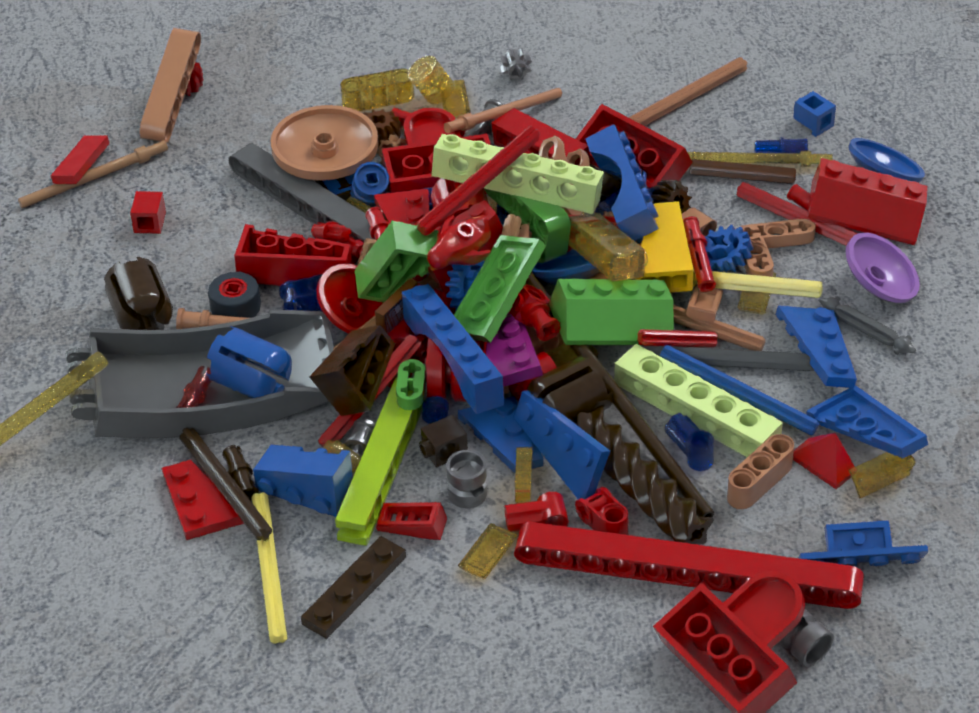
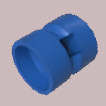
(368, 181)

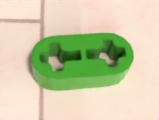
(414, 384)

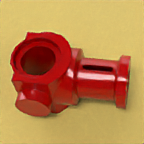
(533, 310)

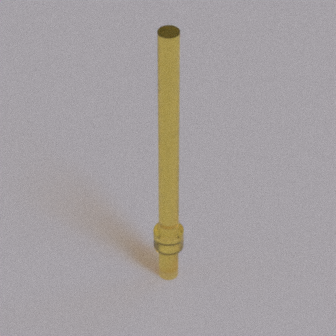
(803, 158)

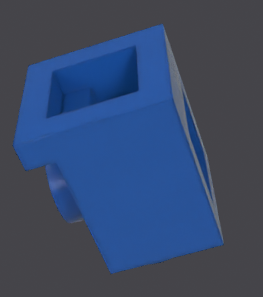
(815, 113)

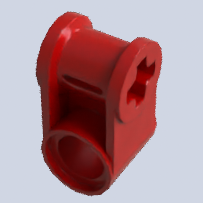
(603, 512)

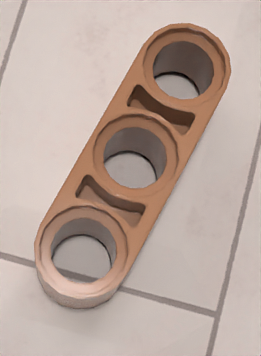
(760, 471)

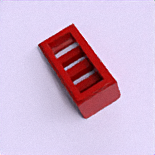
(429, 527)

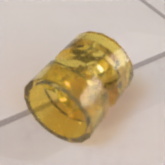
(431, 79)

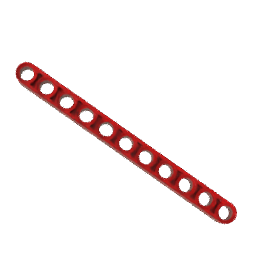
(681, 563)

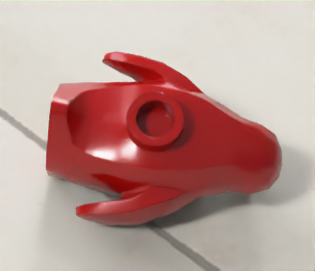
(460, 243)

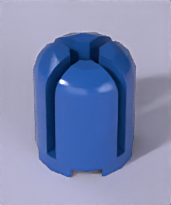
(229, 369)

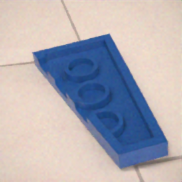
(868, 421)
(567, 447)

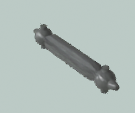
(868, 325)

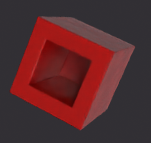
(148, 212)

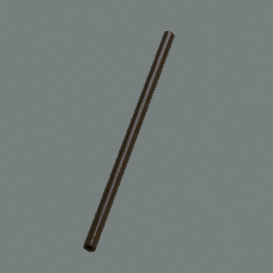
(640, 427)

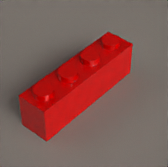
(515, 122)

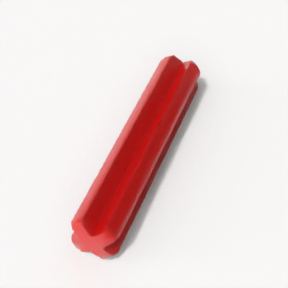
(677, 338)

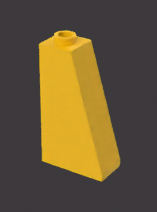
(669, 250)

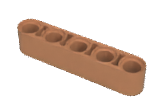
(170, 85)

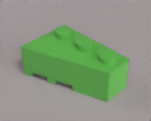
(393, 260)

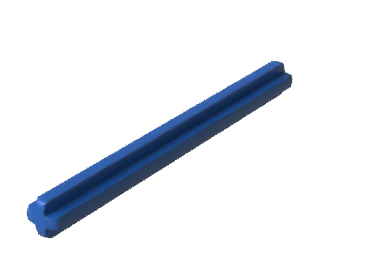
(741, 390)

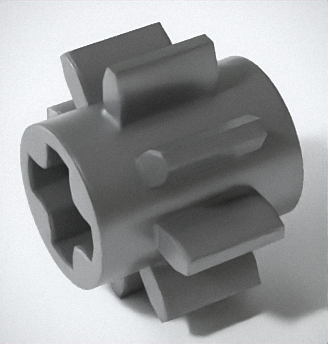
(516, 64)

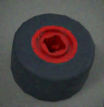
(234, 295)

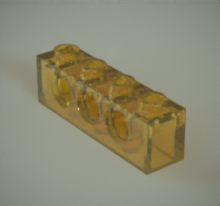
(607, 247)

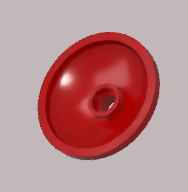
(340, 300)

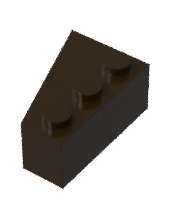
(355, 370)

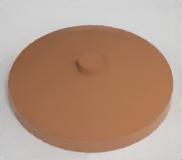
(324, 142)

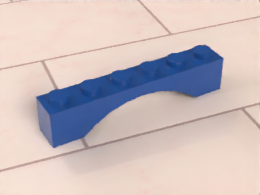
(634, 205)
(474, 372)

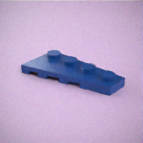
(822, 342)

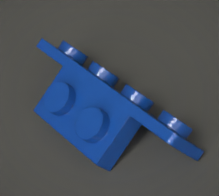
(864, 543)

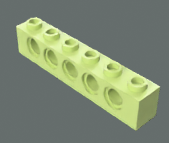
(529, 183)
(709, 407)

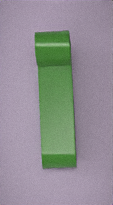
(545, 220)

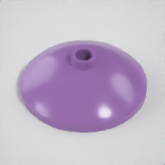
(882, 268)

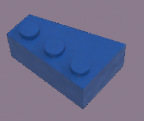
(305, 478)

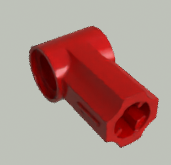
(547, 509)

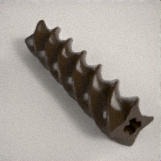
(642, 483)

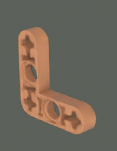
(790, 234)

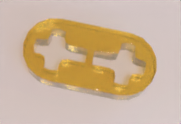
(523, 475)

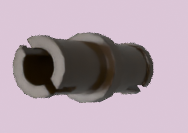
(240, 470)

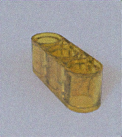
(377, 90)

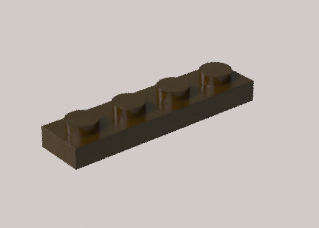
(353, 587)

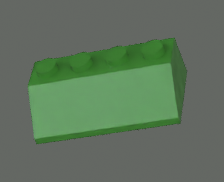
(610, 311)

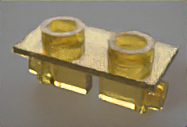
(880, 472)

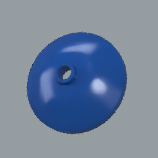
(884, 160)
(567, 266)

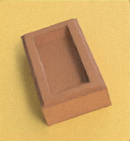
(704, 304)

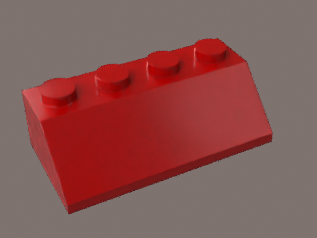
(653, 152)
(867, 201)

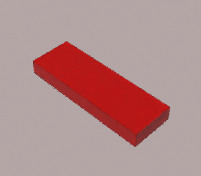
(80, 159)

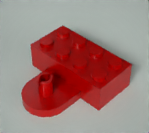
(411, 164)
(733, 640)

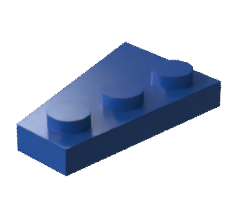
(501, 432)

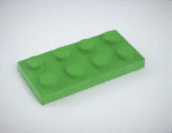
(498, 285)

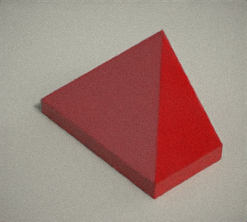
(825, 459)

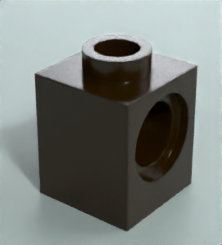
(442, 440)

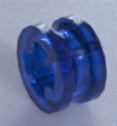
(434, 403)

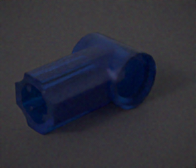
(694, 443)

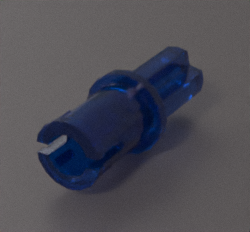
(781, 146)

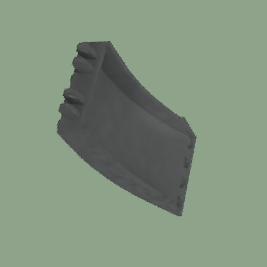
(151, 368)

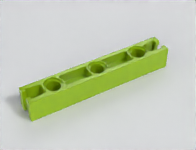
(376, 471)

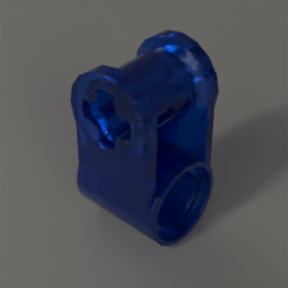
(304, 294)

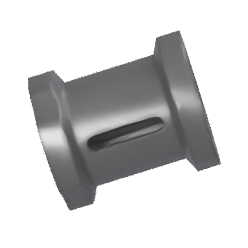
(358, 435)

